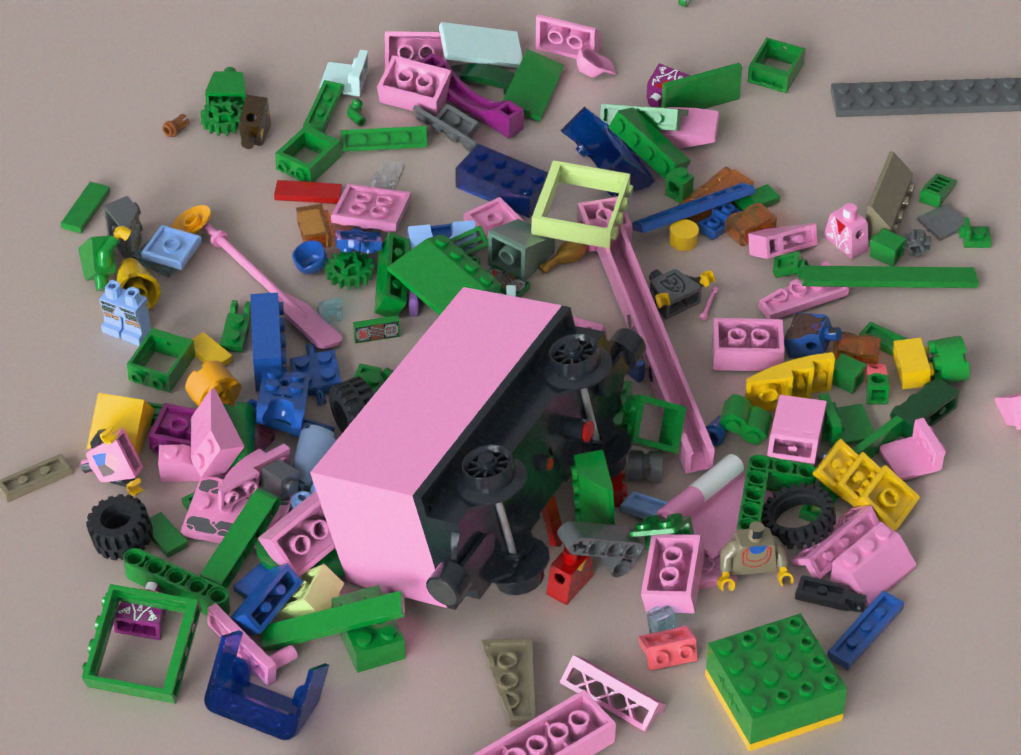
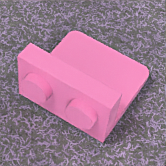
(915, 454)

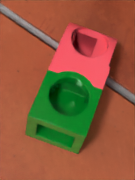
(876, 384)

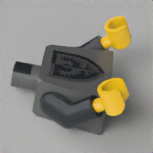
(676, 291)

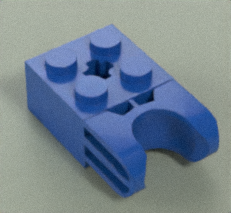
(282, 397)

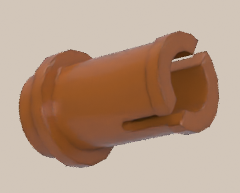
(171, 128)

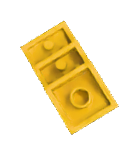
(791, 378)
(866, 484)

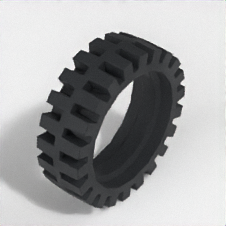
(800, 496)

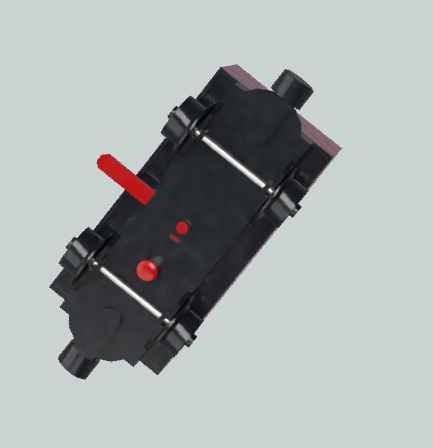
(470, 445)

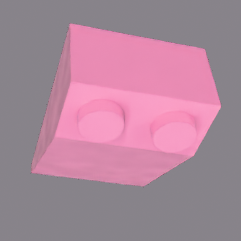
(213, 437)

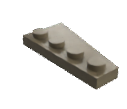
(513, 676)

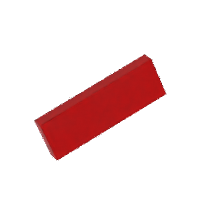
(307, 191)

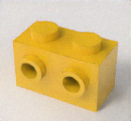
(912, 363)

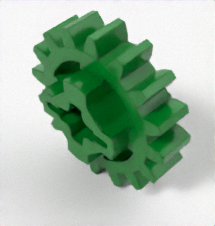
(222, 117)
(349, 269)

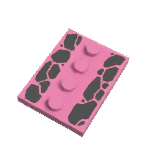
(210, 524)

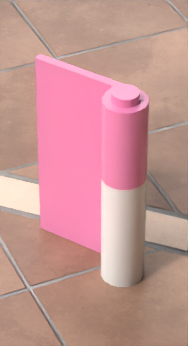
(713, 503)

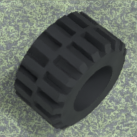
(348, 400)
(115, 513)

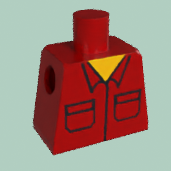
(574, 570)

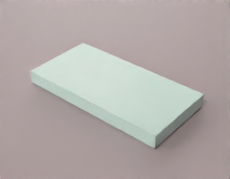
(480, 45)

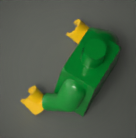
(98, 256)

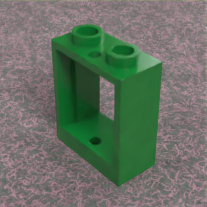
(773, 77)
(323, 144)
(158, 341)
(671, 425)

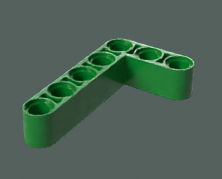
(772, 474)

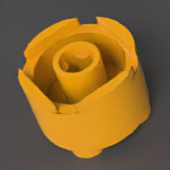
(213, 376)

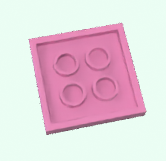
(371, 207)

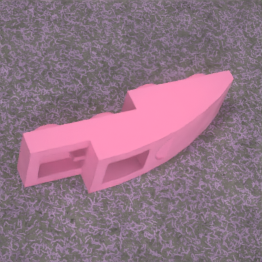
(246, 475)

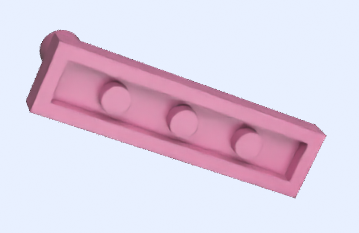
(261, 664)

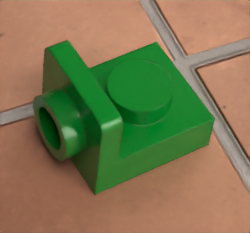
(974, 235)
(788, 264)

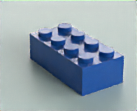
(267, 335)

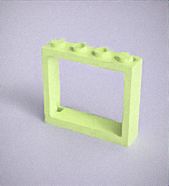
(586, 177)

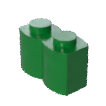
(745, 419)

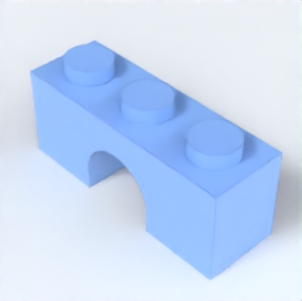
(420, 233)

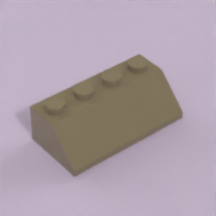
(889, 196)

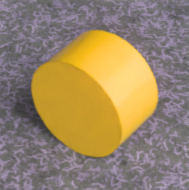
(684, 235)

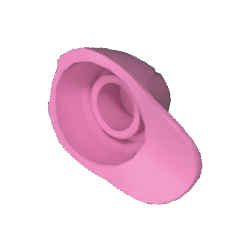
(593, 64)

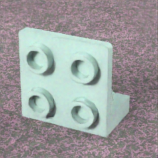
(350, 75)

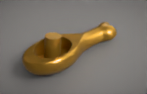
(566, 253)

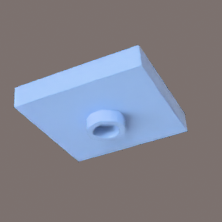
(171, 247)

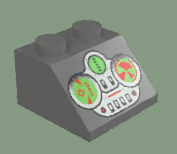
(124, 213)

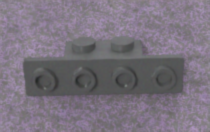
(453, 123)

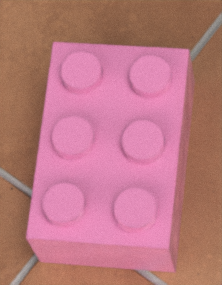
(747, 344)
(673, 572)

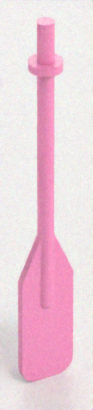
(295, 310)

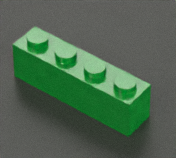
(647, 142)
(390, 292)

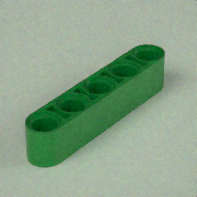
(241, 538)
(174, 580)

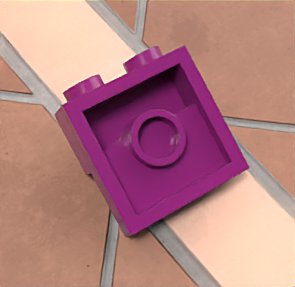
(171, 427)

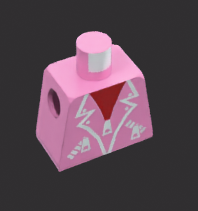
(848, 231)

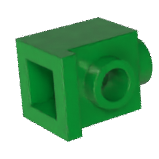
(679, 179)

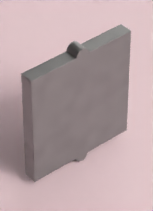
(942, 221)

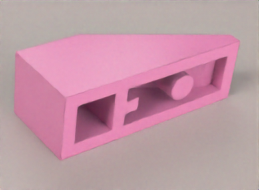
(782, 240)
(177, 466)

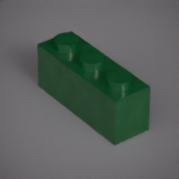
(931, 403)

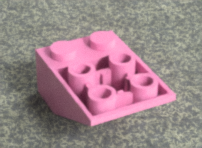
(797, 429)

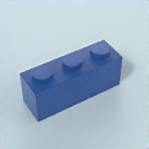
(266, 599)

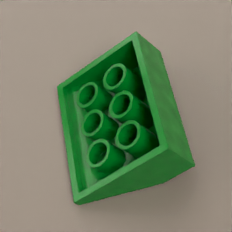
(439, 271)

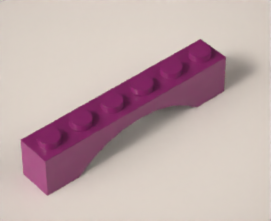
(499, 115)

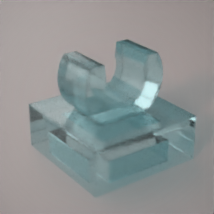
(330, 307)
(660, 619)

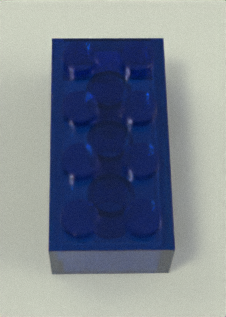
(496, 175)

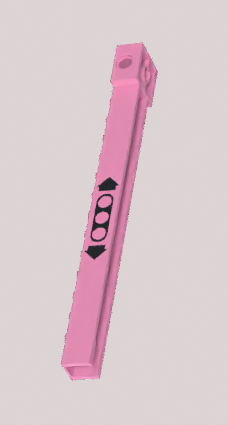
(642, 316)

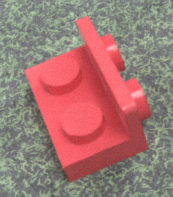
(669, 648)

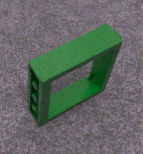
(103, 627)

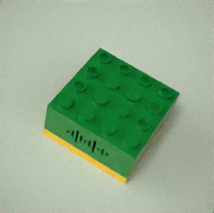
(775, 681)

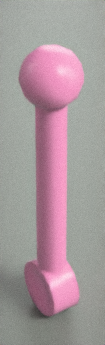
(704, 316)

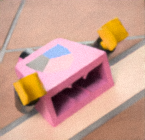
(114, 460)

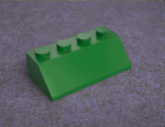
(592, 489)

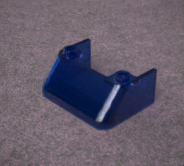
(606, 148)
(254, 706)

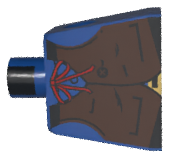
(810, 335)

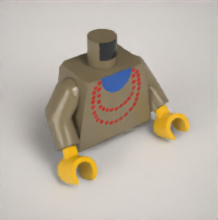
(751, 553)

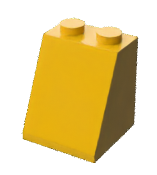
(125, 413)

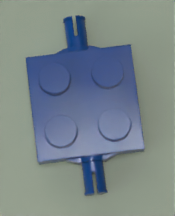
(357, 239)
(322, 371)

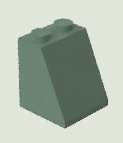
(518, 250)

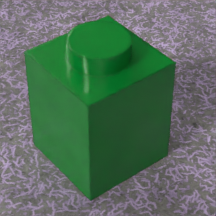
(887, 247)
(848, 373)

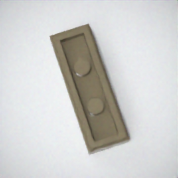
(35, 477)

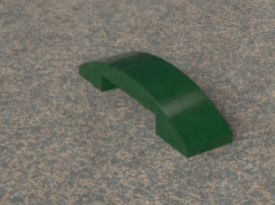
(484, 74)

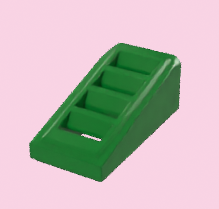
(936, 190)

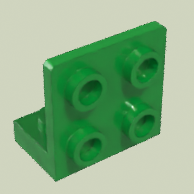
(845, 422)
(654, 525)

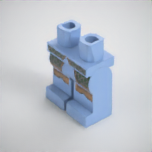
(125, 313)

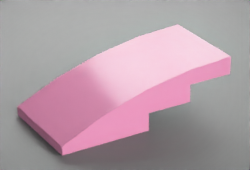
(695, 129)

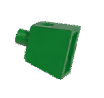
(226, 85)

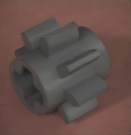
(917, 242)

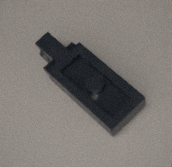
(829, 594)

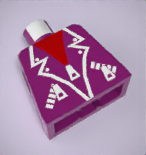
(655, 84)
(140, 619)

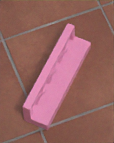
(846, 532)
(619, 685)

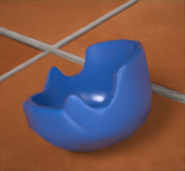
(310, 257)

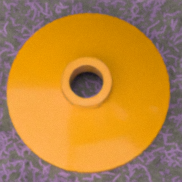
(192, 219)

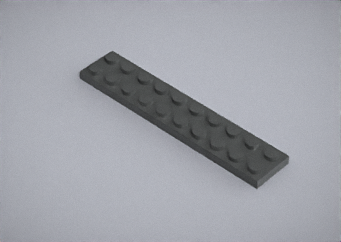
(926, 97)

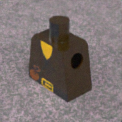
(254, 131)

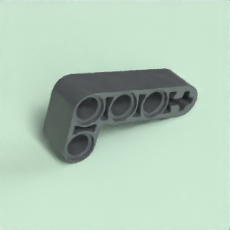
(605, 541)

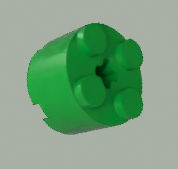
(949, 359)

